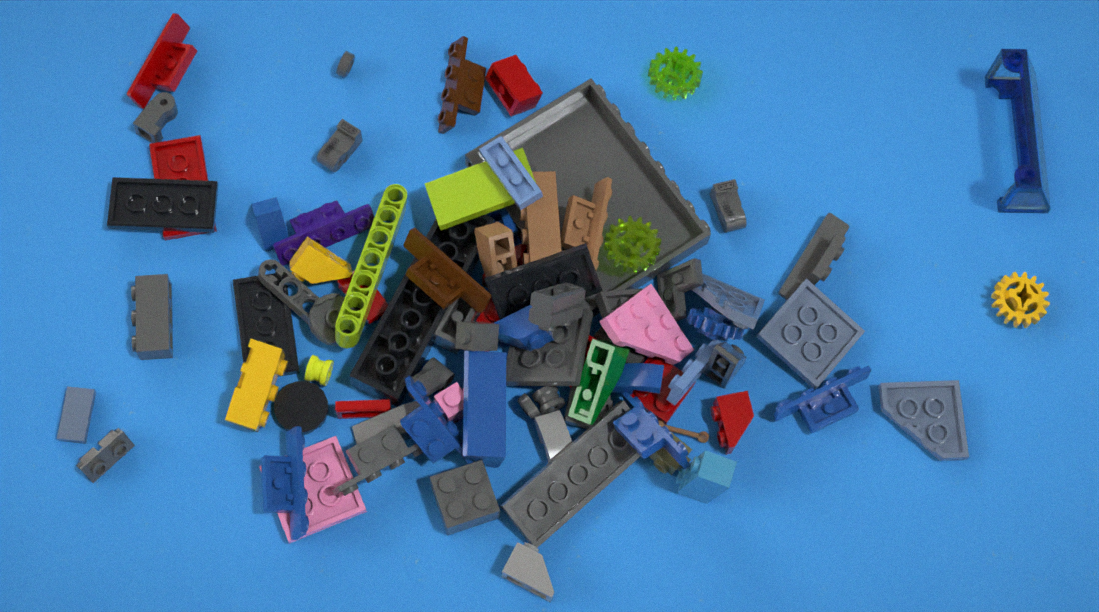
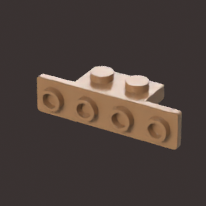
(586, 220)

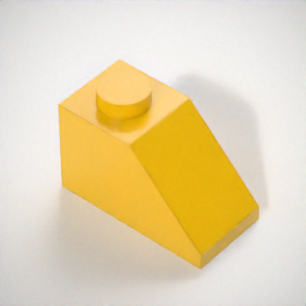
(318, 264)

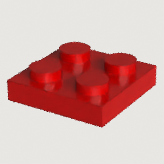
(657, 402)

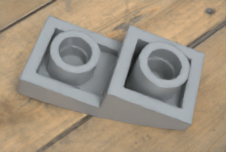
(552, 433)

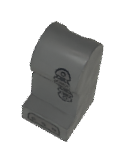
(155, 116)
(340, 146)
(728, 205)

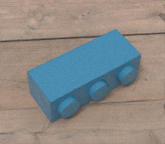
(706, 477)

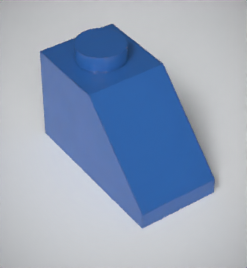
(519, 332)

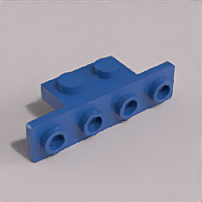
(827, 404)
(429, 427)
(645, 434)
(284, 483)

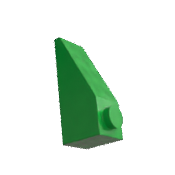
(598, 378)

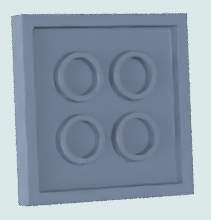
(810, 334)

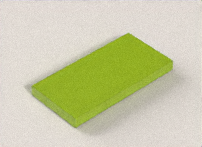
(470, 193)

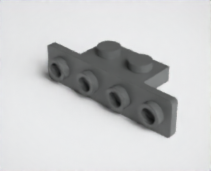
(818, 255)
(375, 454)

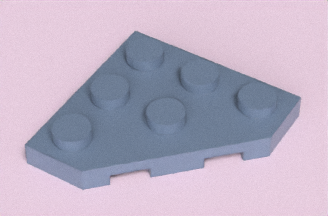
(731, 302)
(929, 414)

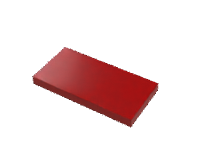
(179, 161)

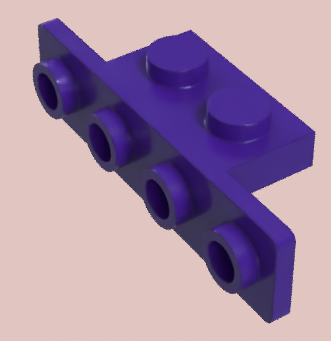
(325, 226)

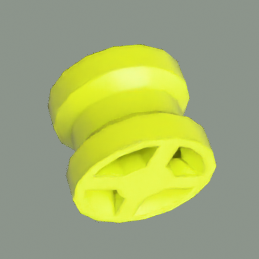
(319, 370)

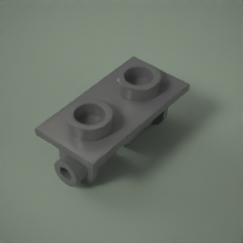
(114, 447)

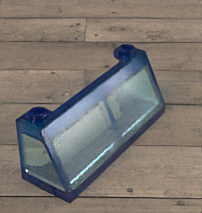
(1016, 80)

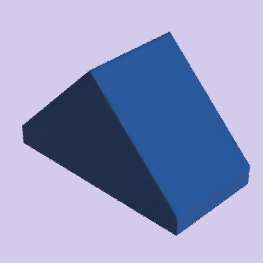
(270, 222)

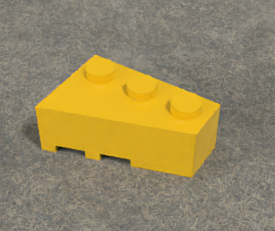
(256, 386)

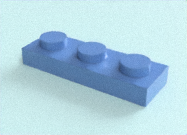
(511, 173)
(691, 371)

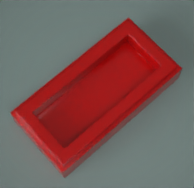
(361, 408)

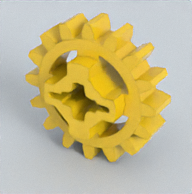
(1011, 305)

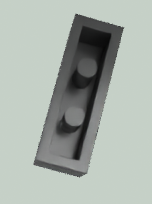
(152, 317)

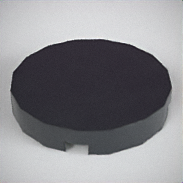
(302, 406)

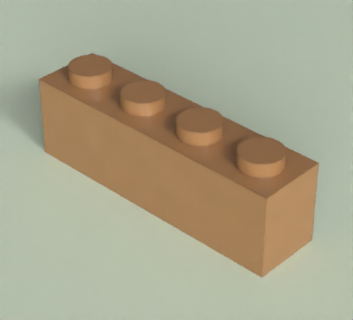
(541, 220)

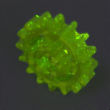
(681, 67)
(622, 249)

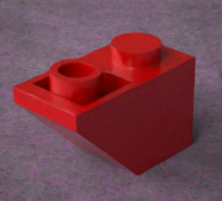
(733, 417)

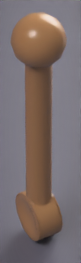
(702, 436)

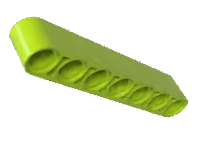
(368, 274)

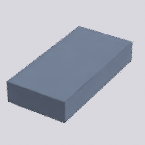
(76, 415)

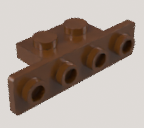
(462, 86)
(441, 276)

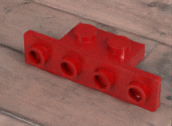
(164, 64)

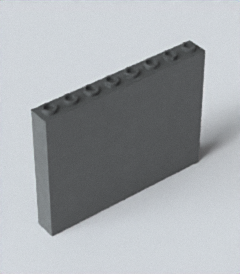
(586, 142)

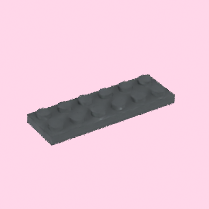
(571, 479)

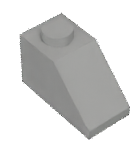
(529, 571)

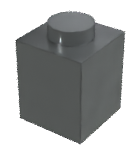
(477, 336)

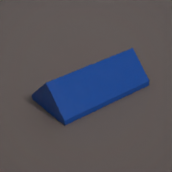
(484, 407)

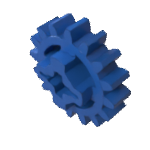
(714, 324)

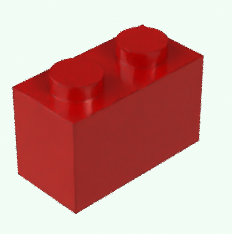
(513, 85)

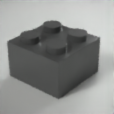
(464, 497)

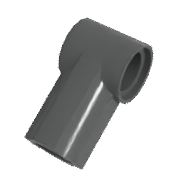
(434, 377)

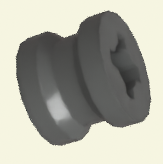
(548, 399)

